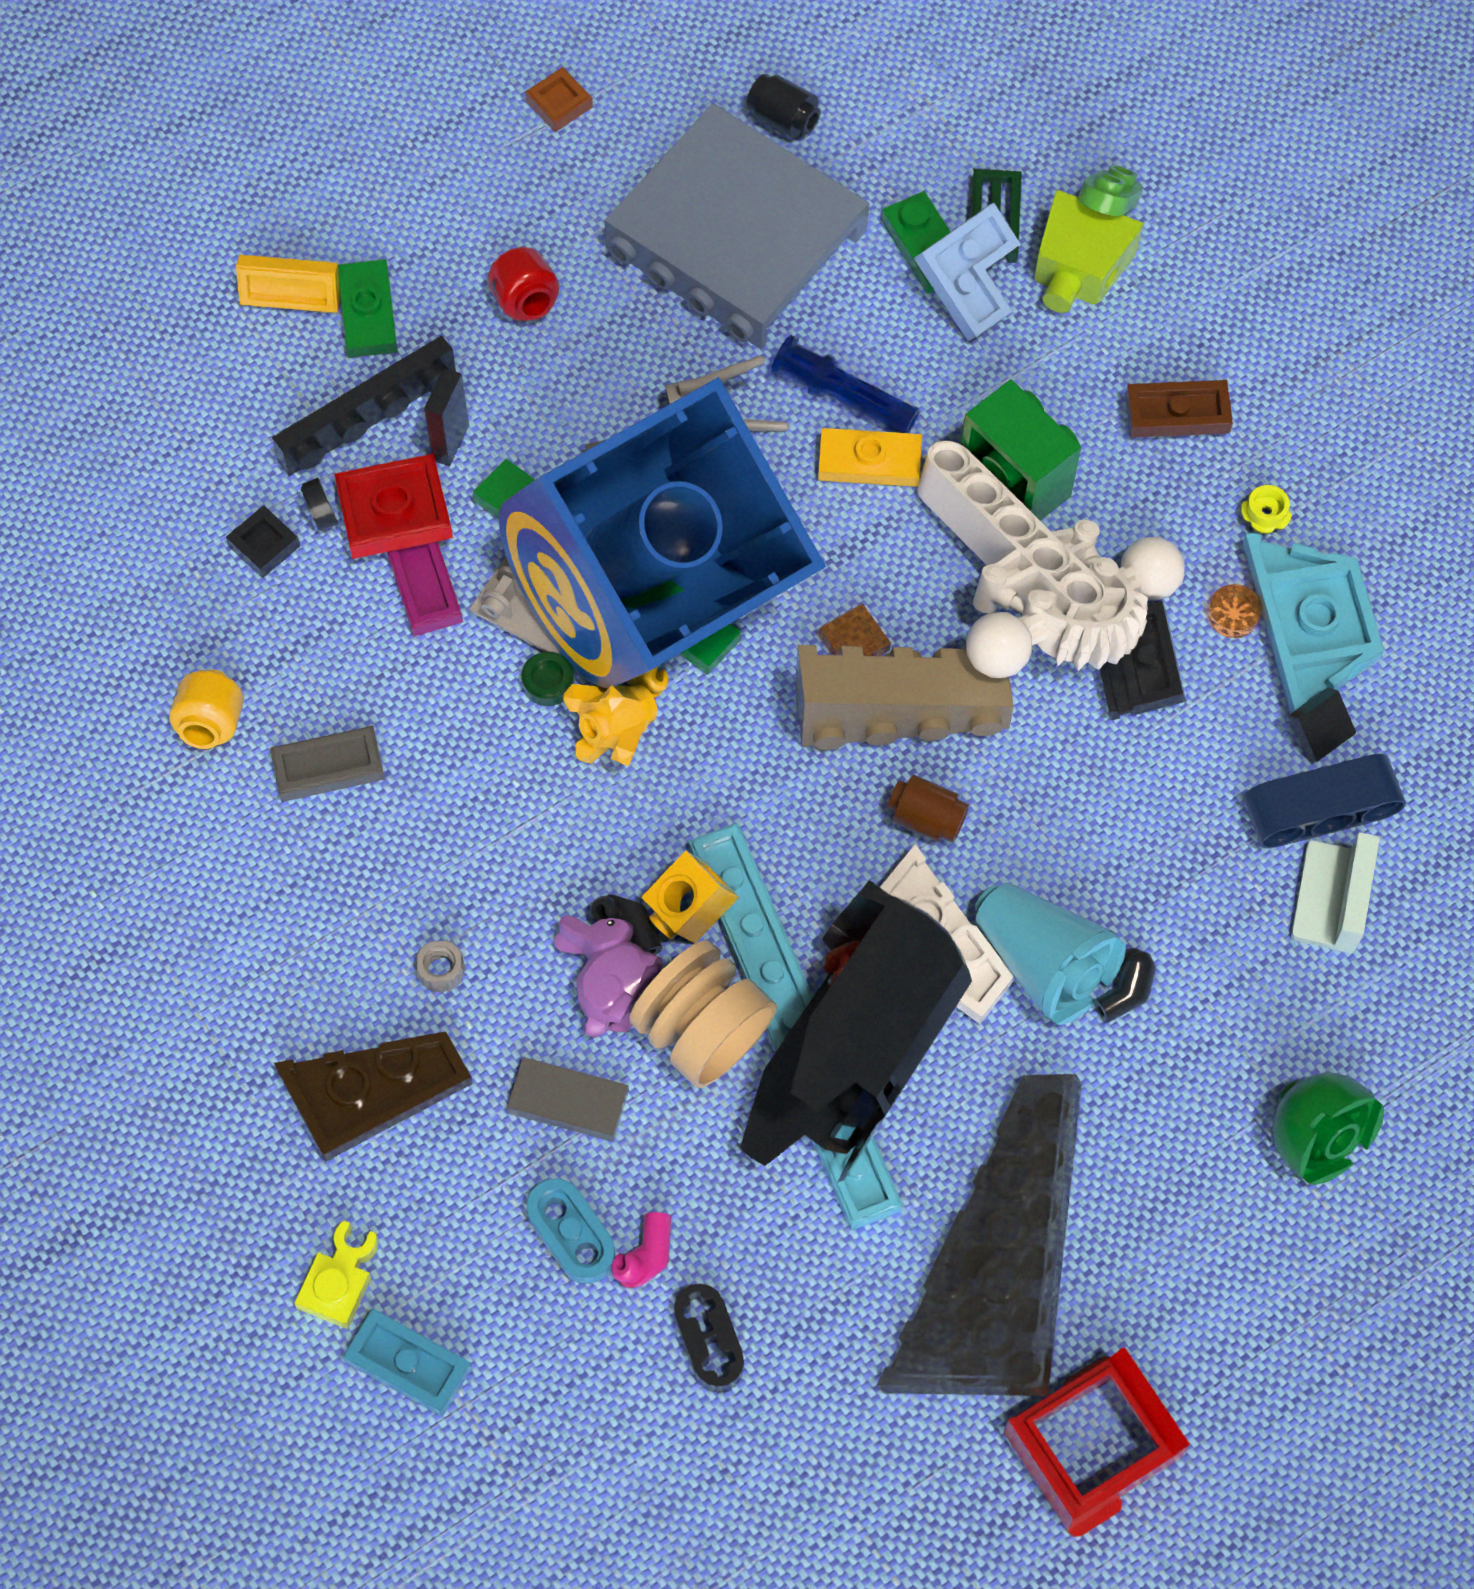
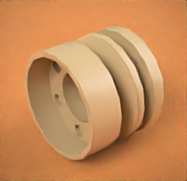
(702, 1013)

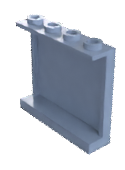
(733, 224)

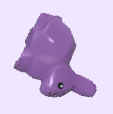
(614, 971)

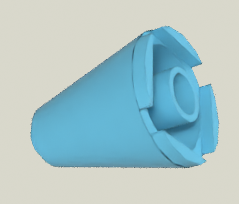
(1049, 949)

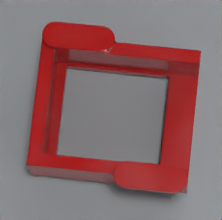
(1088, 1511)

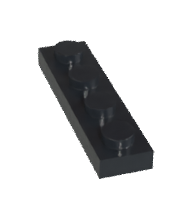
(362, 407)

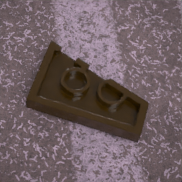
(370, 1090)

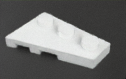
(919, 886)

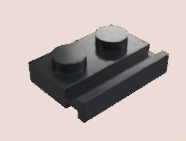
(1147, 676)

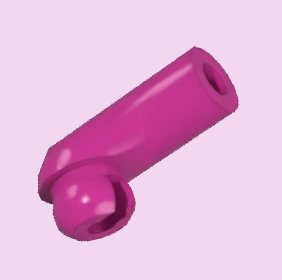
(650, 1257)

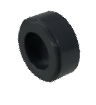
(319, 504)

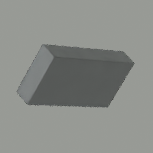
(327, 763)
(568, 1099)

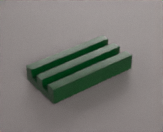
(996, 178)

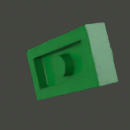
(914, 228)

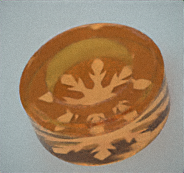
(1234, 611)

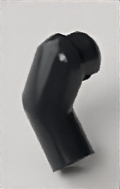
(632, 911)

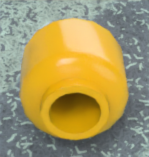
(206, 708)

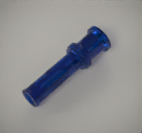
(824, 376)

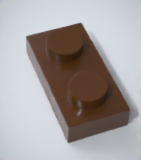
(1178, 408)

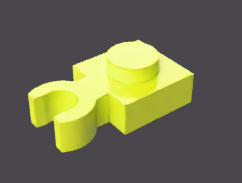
(336, 1283)

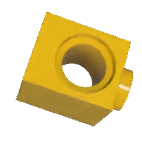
(710, 899)

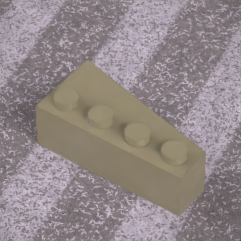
(895, 697)

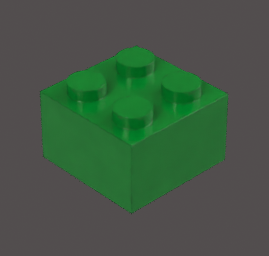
(1023, 447)

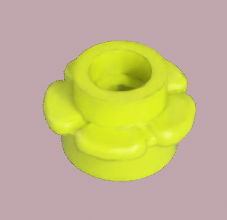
(1271, 498)

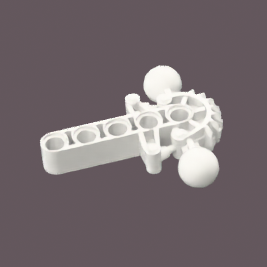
(1067, 595)

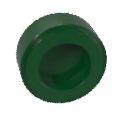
(547, 678)

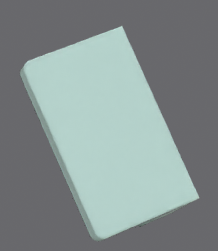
(1335, 893)

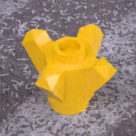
(610, 719)

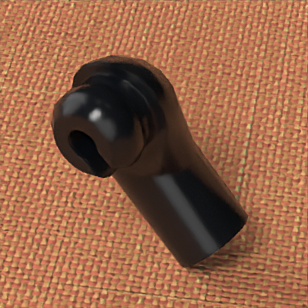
(1134, 988)

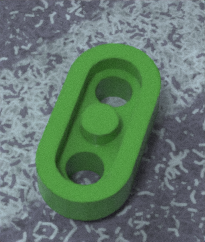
(1111, 191)

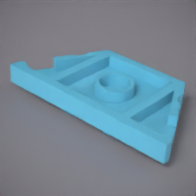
(1313, 616)

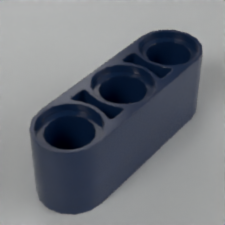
(1324, 800)

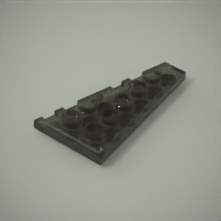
(999, 1272)

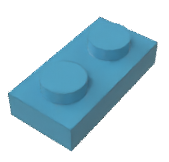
(407, 1362)

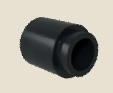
(783, 105)

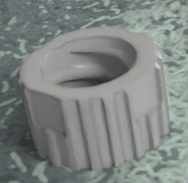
(437, 950)

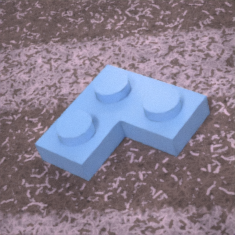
(958, 271)

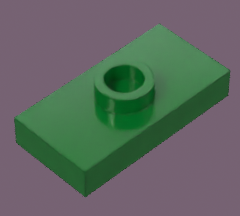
(367, 308)

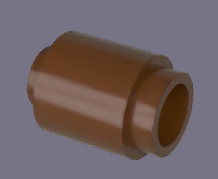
(928, 809)

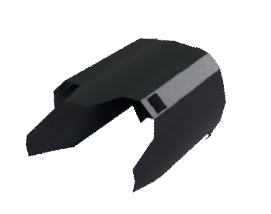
(862, 1033)

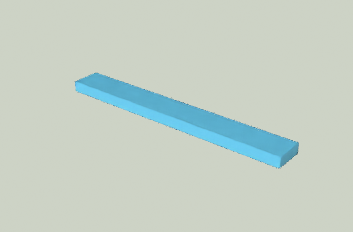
(771, 964)

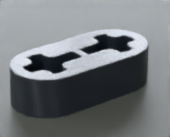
(721, 1333)

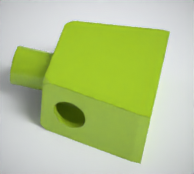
(1083, 252)

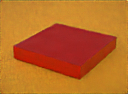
(393, 506)

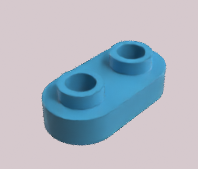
(572, 1232)

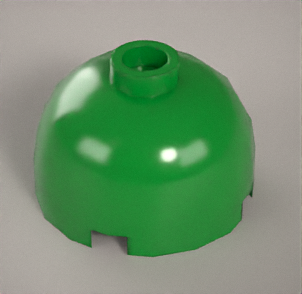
(1323, 1123)

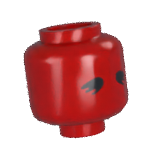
(523, 284)

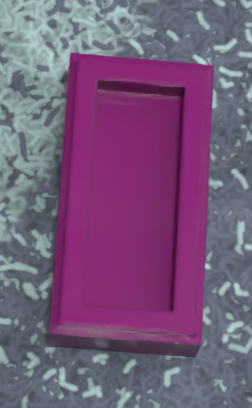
(425, 588)

